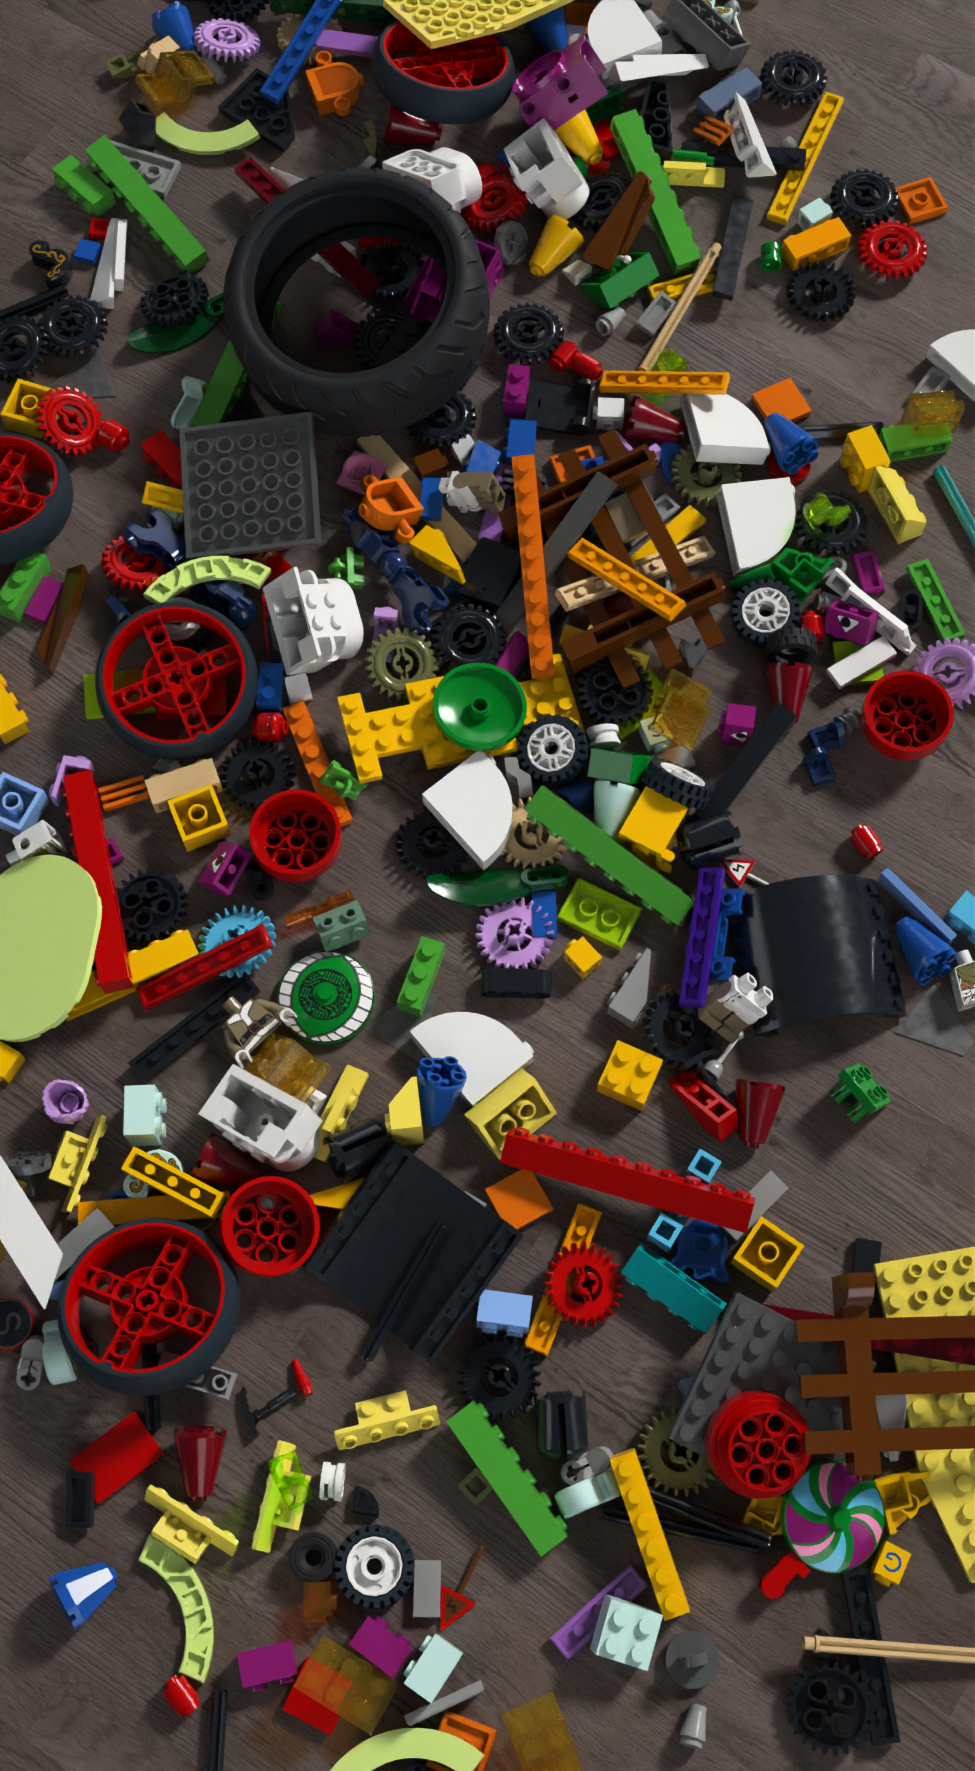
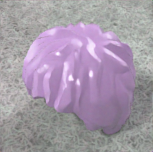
(64, 1101)

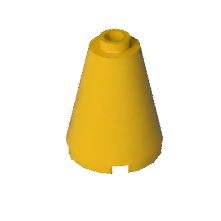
(581, 138)
(554, 246)

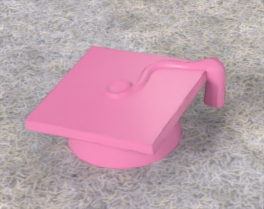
(356, 468)

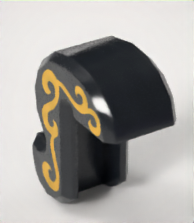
(53, 260)

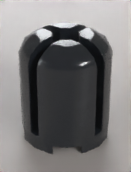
(708, 841)
(357, 1148)
(548, 1424)

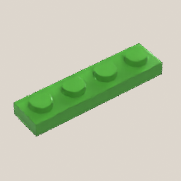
(935, 601)

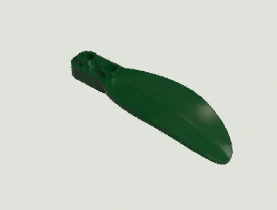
(163, 340)
(496, 885)

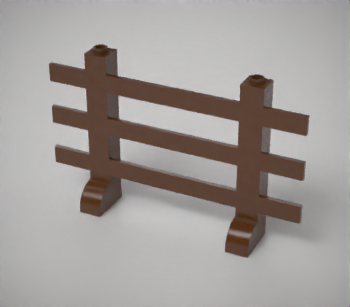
(612, 635)
(859, 1385)

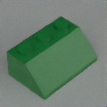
(623, 281)

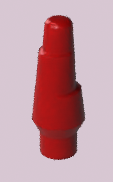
(302, 1380)

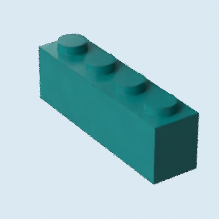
(673, 1288)

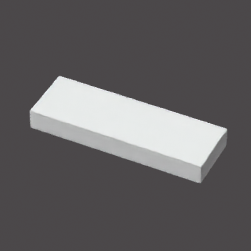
(861, 662)

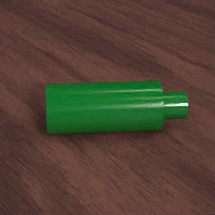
(692, 156)
(752, 575)

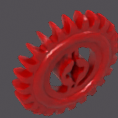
(499, 206)
(889, 261)
(59, 430)
(132, 572)
(576, 1260)

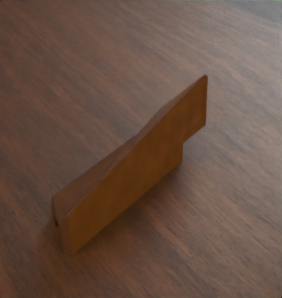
(621, 225)
(63, 617)

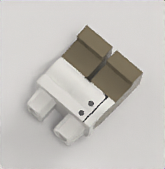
(473, 491)
(735, 1006)

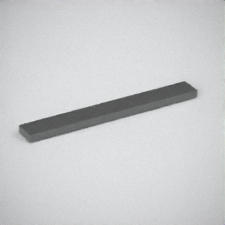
(559, 544)

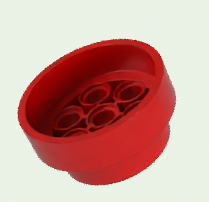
(925, 699)
(301, 808)
(285, 1197)
(725, 1434)

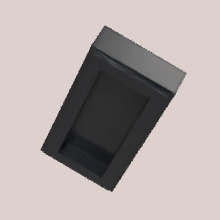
(80, 1499)

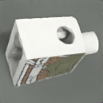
(36, 841)
(963, 981)

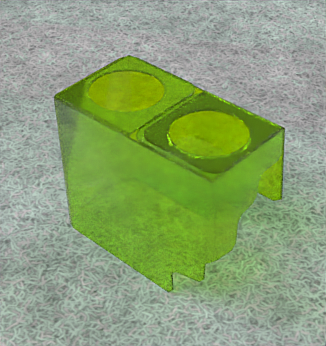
(286, 1483)

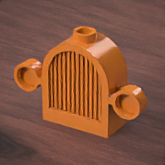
(333, 85)
(390, 506)

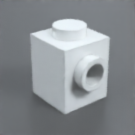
(609, 413)

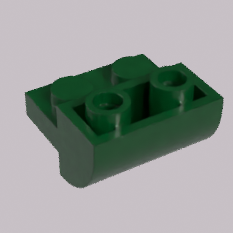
(606, 106)

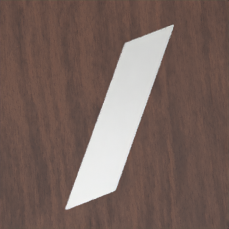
(27, 1237)

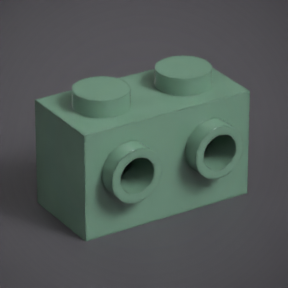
(341, 927)

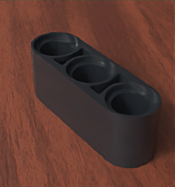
(516, 983)

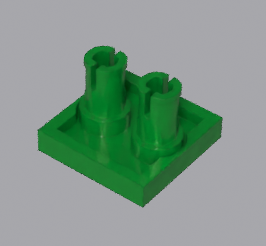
(860, 1083)

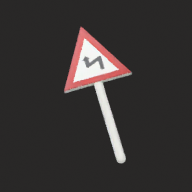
(739, 870)

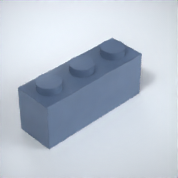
(719, 98)

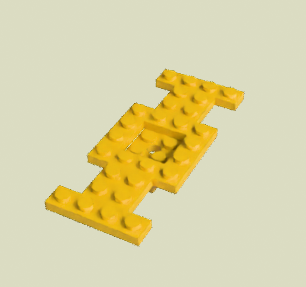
(414, 726)

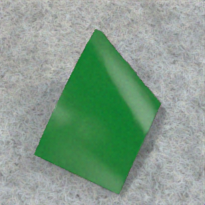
(800, 571)

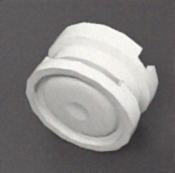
(603, 736)
(332, 1481)

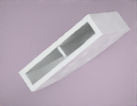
(619, 31)
(956, 357)
(723, 430)
(756, 520)
(474, 807)
(481, 1046)

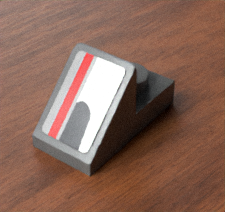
(693, 655)

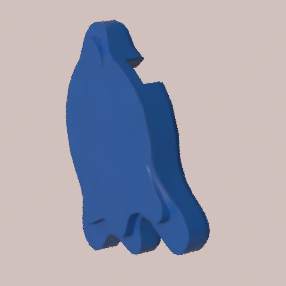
(703, 1250)

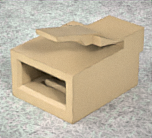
(149, 58)

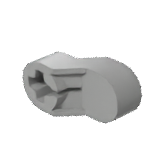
(518, 777)
(30, 1374)
(576, 1471)

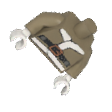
(251, 1025)

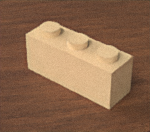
(180, 782)

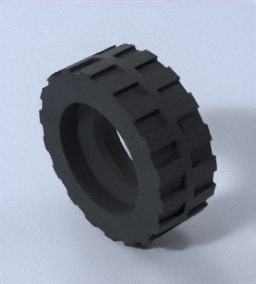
(791, 646)

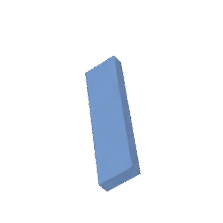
(915, 906)

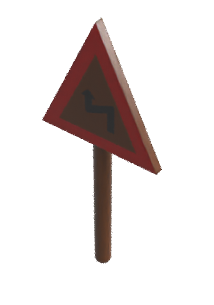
(453, 1603)

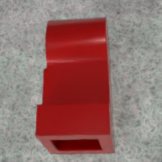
(774, 1581)

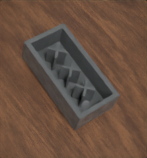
(707, 32)

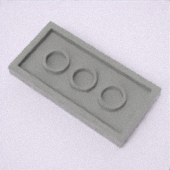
(155, 169)

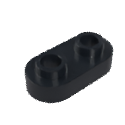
(911, 613)
(258, 879)

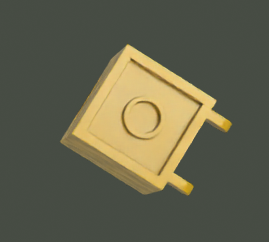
(653, 829)

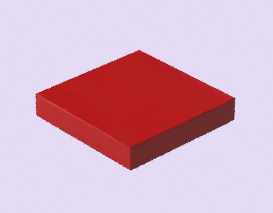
(309, 1710)

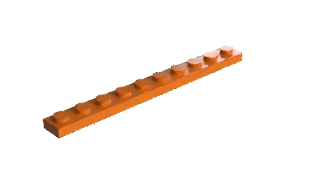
(533, 567)

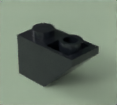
(139, 124)

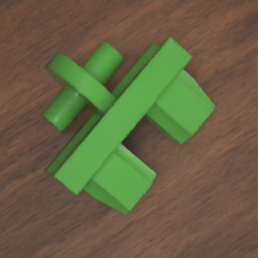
(344, 568)
(342, 781)

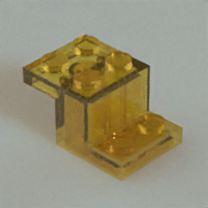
(174, 79)
(932, 413)
(681, 709)
(288, 1067)
(346, 1685)
(541, 1736)

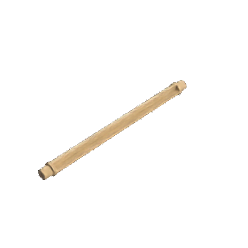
(680, 308)
(889, 1649)

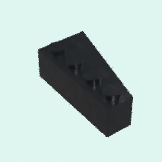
(657, 117)

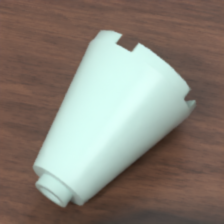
(613, 805)

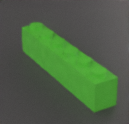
(507, 1477)

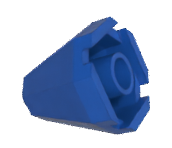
(83, 1590)

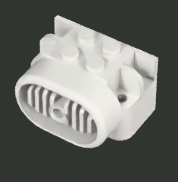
(443, 170)
(547, 172)
(313, 620)
(263, 1120)

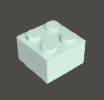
(144, 1115)
(626, 1632)
(433, 1667)

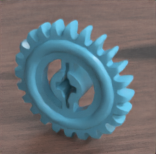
(233, 926)

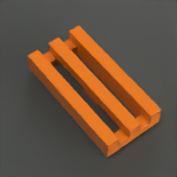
(715, 127)
(103, 791)

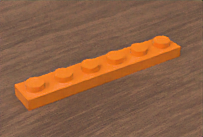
(314, 756)

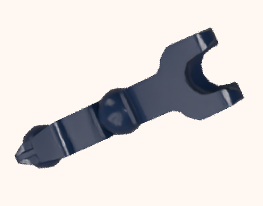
(161, 542)
(404, 580)

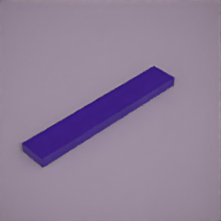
(701, 938)

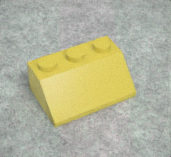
(896, 504)
(511, 1105)
(404, 1115)

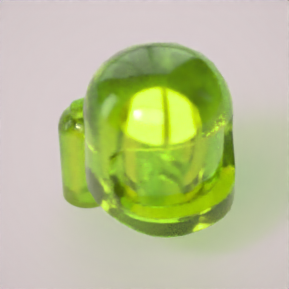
(670, 361)
(822, 510)

